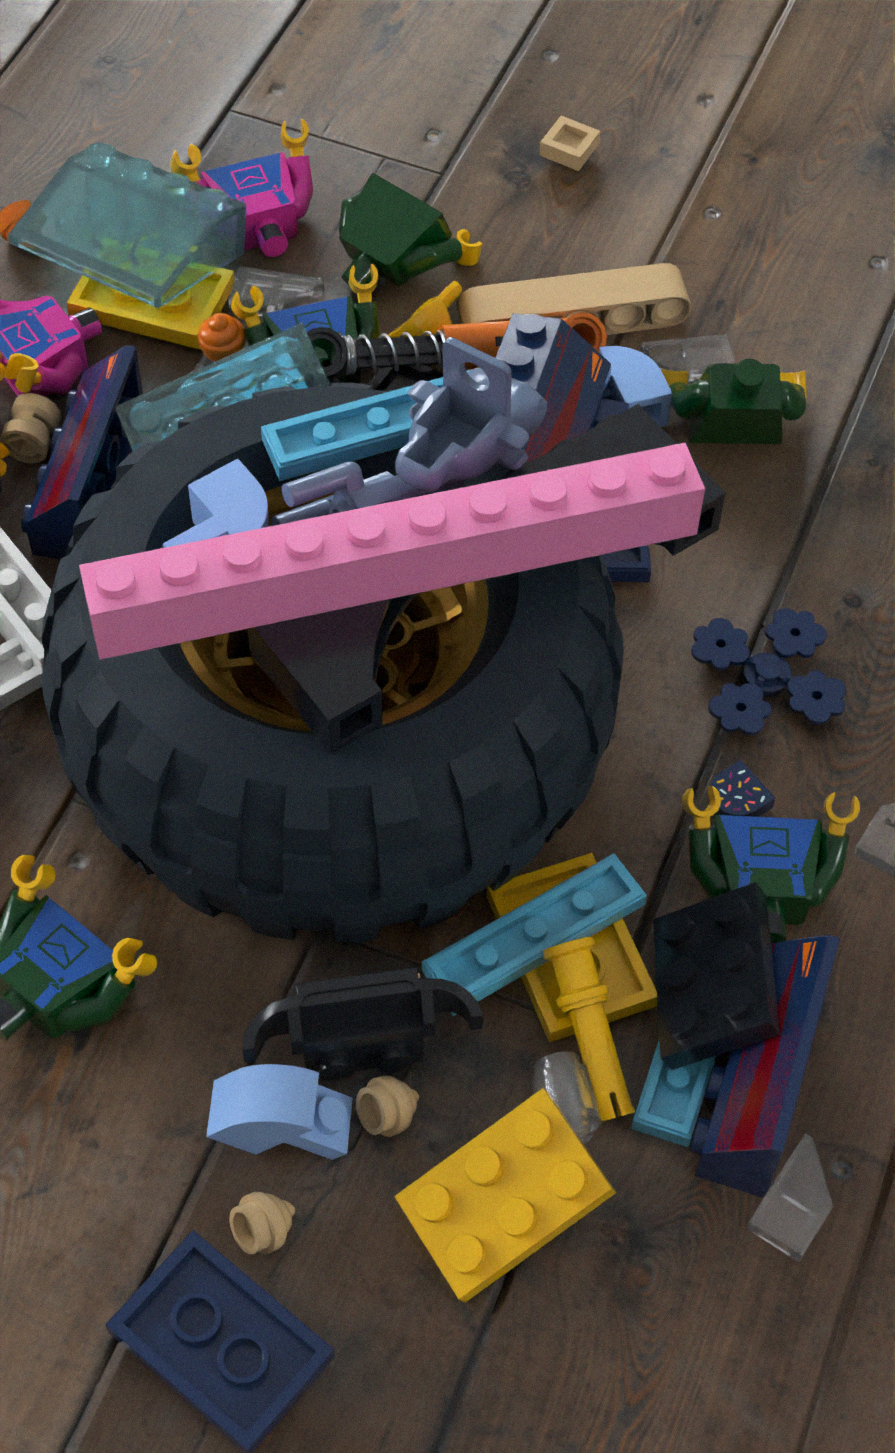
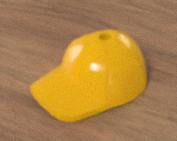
(430, 314)

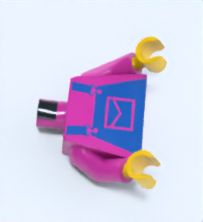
(272, 187)
(44, 345)

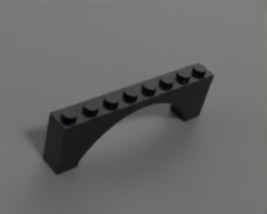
(332, 658)

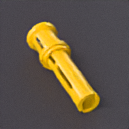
(584, 999)

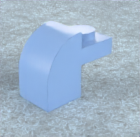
(637, 381)
(224, 505)
(276, 1106)

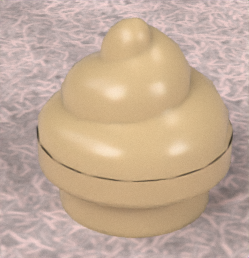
(386, 1106)
(261, 1222)

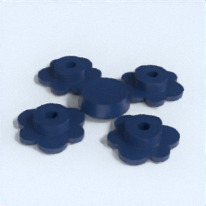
(767, 672)

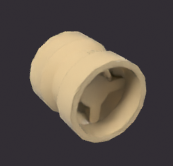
(30, 427)

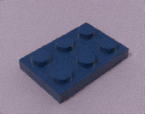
(220, 1342)

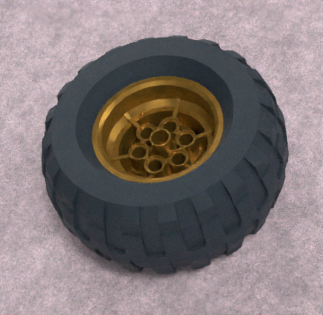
(235, 797)

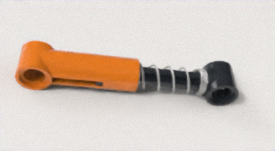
(348, 354)

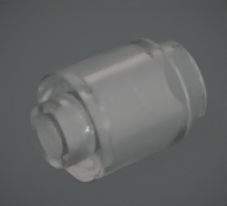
(570, 1089)

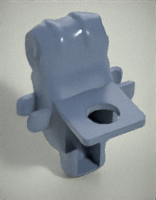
(469, 421)

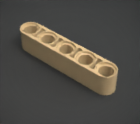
(620, 298)

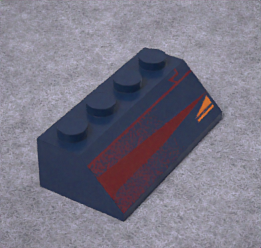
(561, 370)
(82, 452)
(763, 1079)

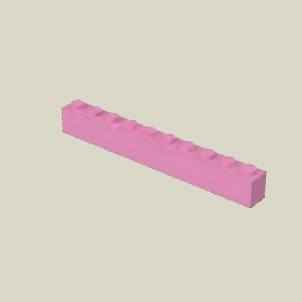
(391, 550)

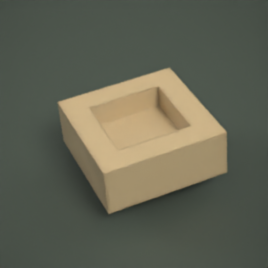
(569, 143)

